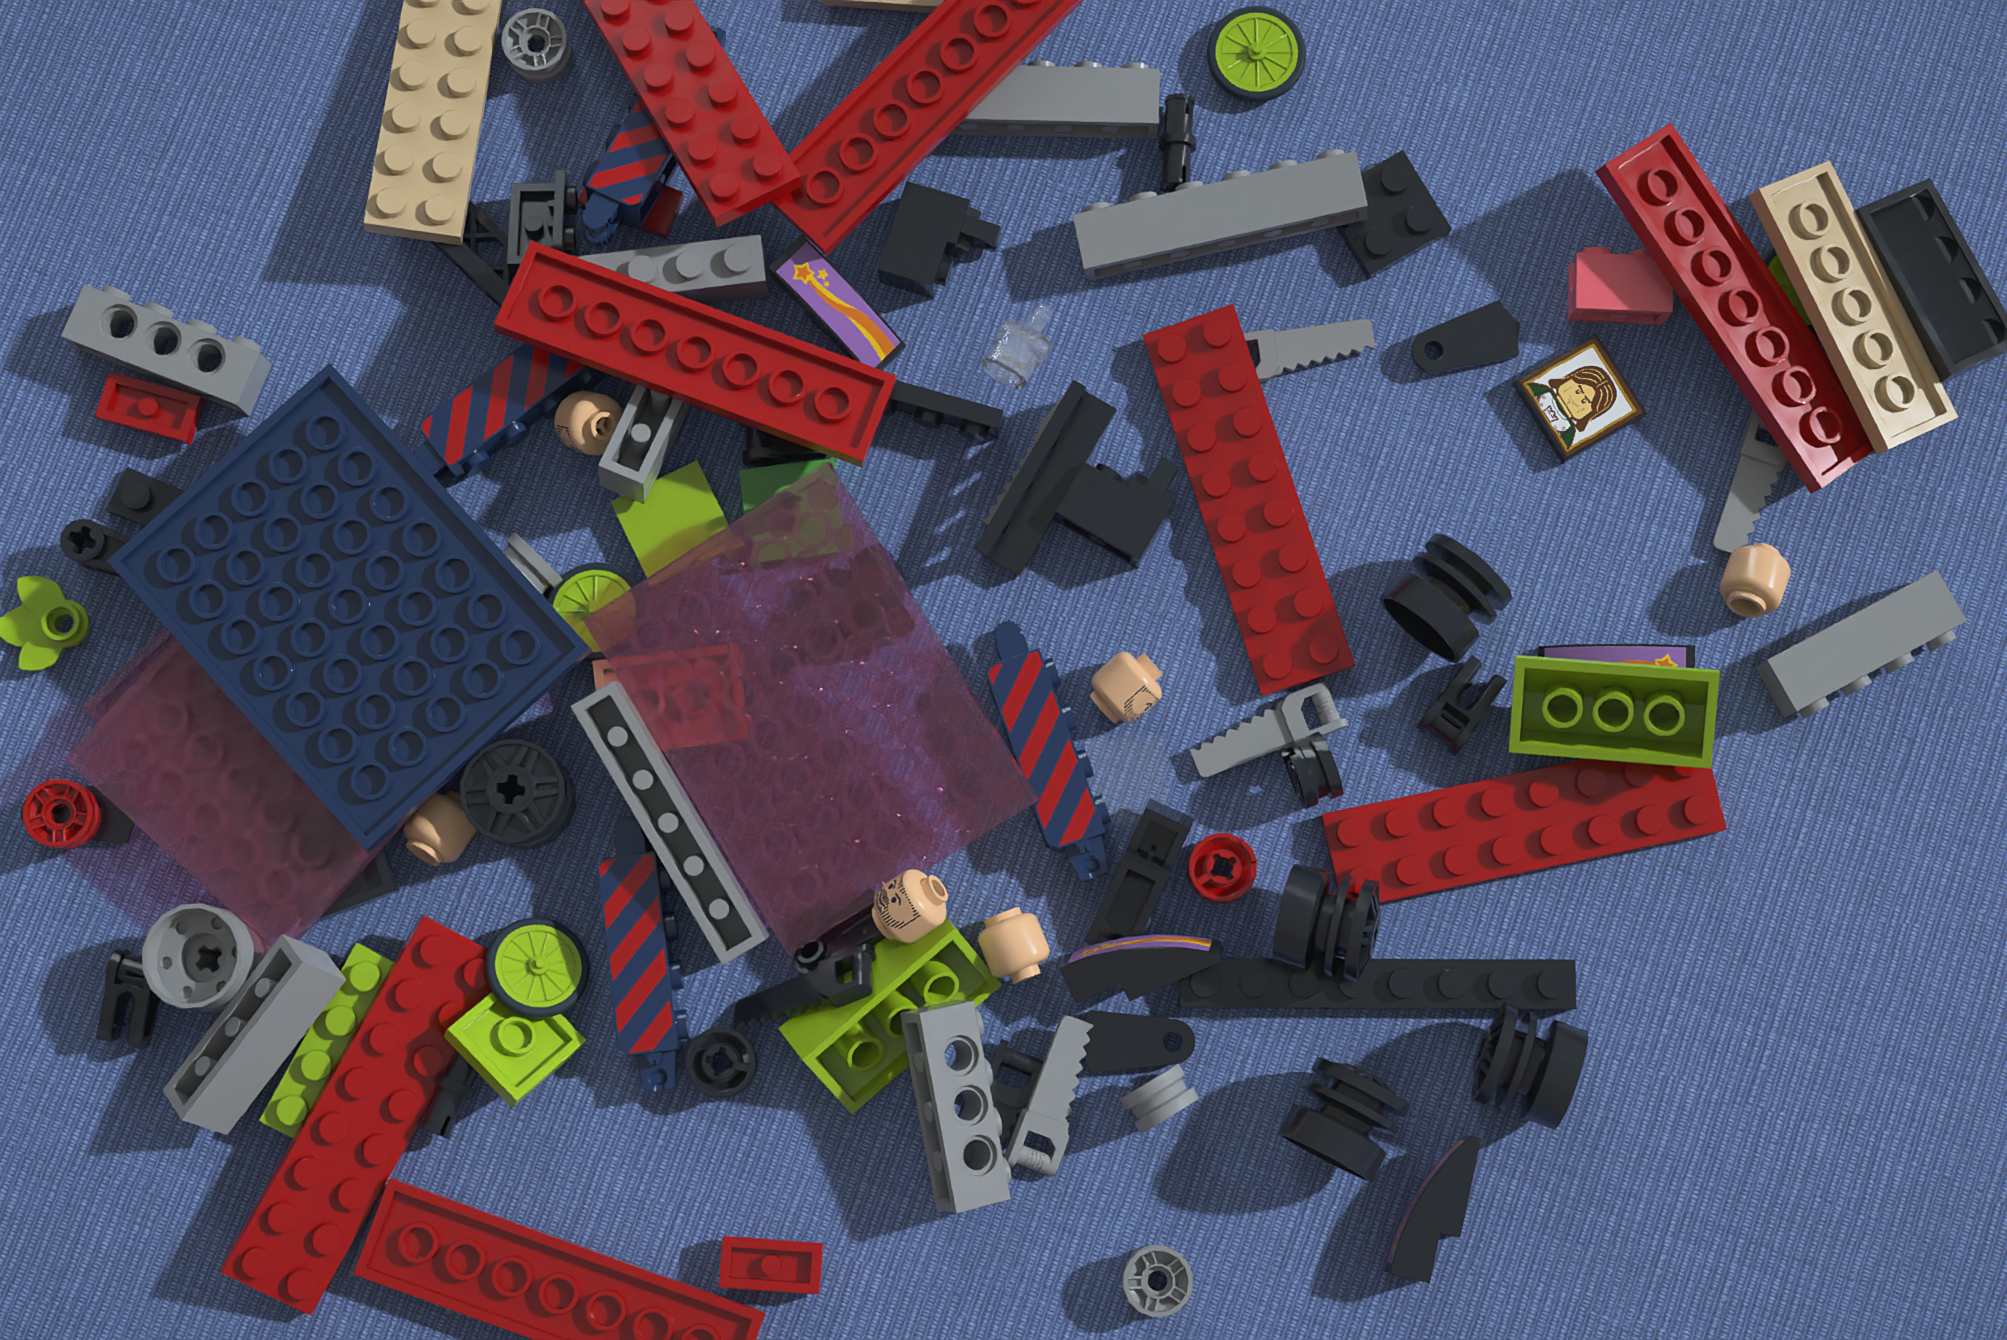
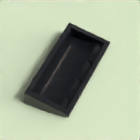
(1936, 279)

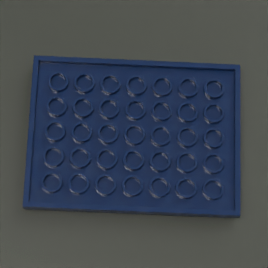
(349, 607)

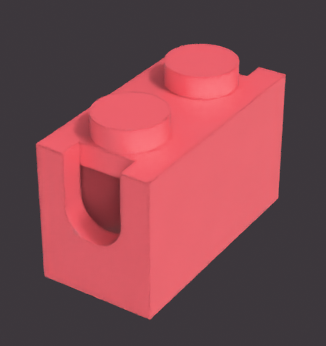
(1618, 288)

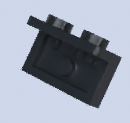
(541, 215)

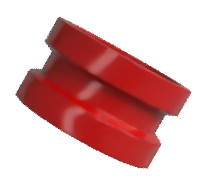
(43, 822)
(1217, 888)

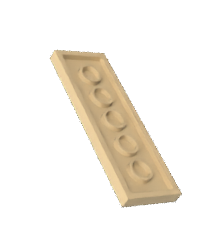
(432, 119)
(1853, 307)

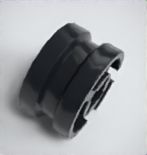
(1312, 770)
(732, 1080)

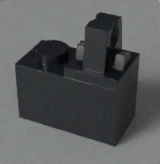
(925, 232)
(1118, 515)

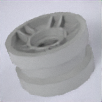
(538, 27)
(531, 564)
(1159, 1098)
(1178, 1278)

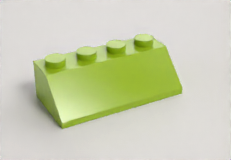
(1614, 711)
(863, 1043)

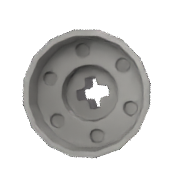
(183, 951)

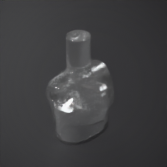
(1019, 349)

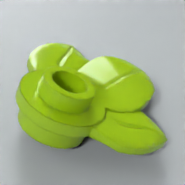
(38, 621)

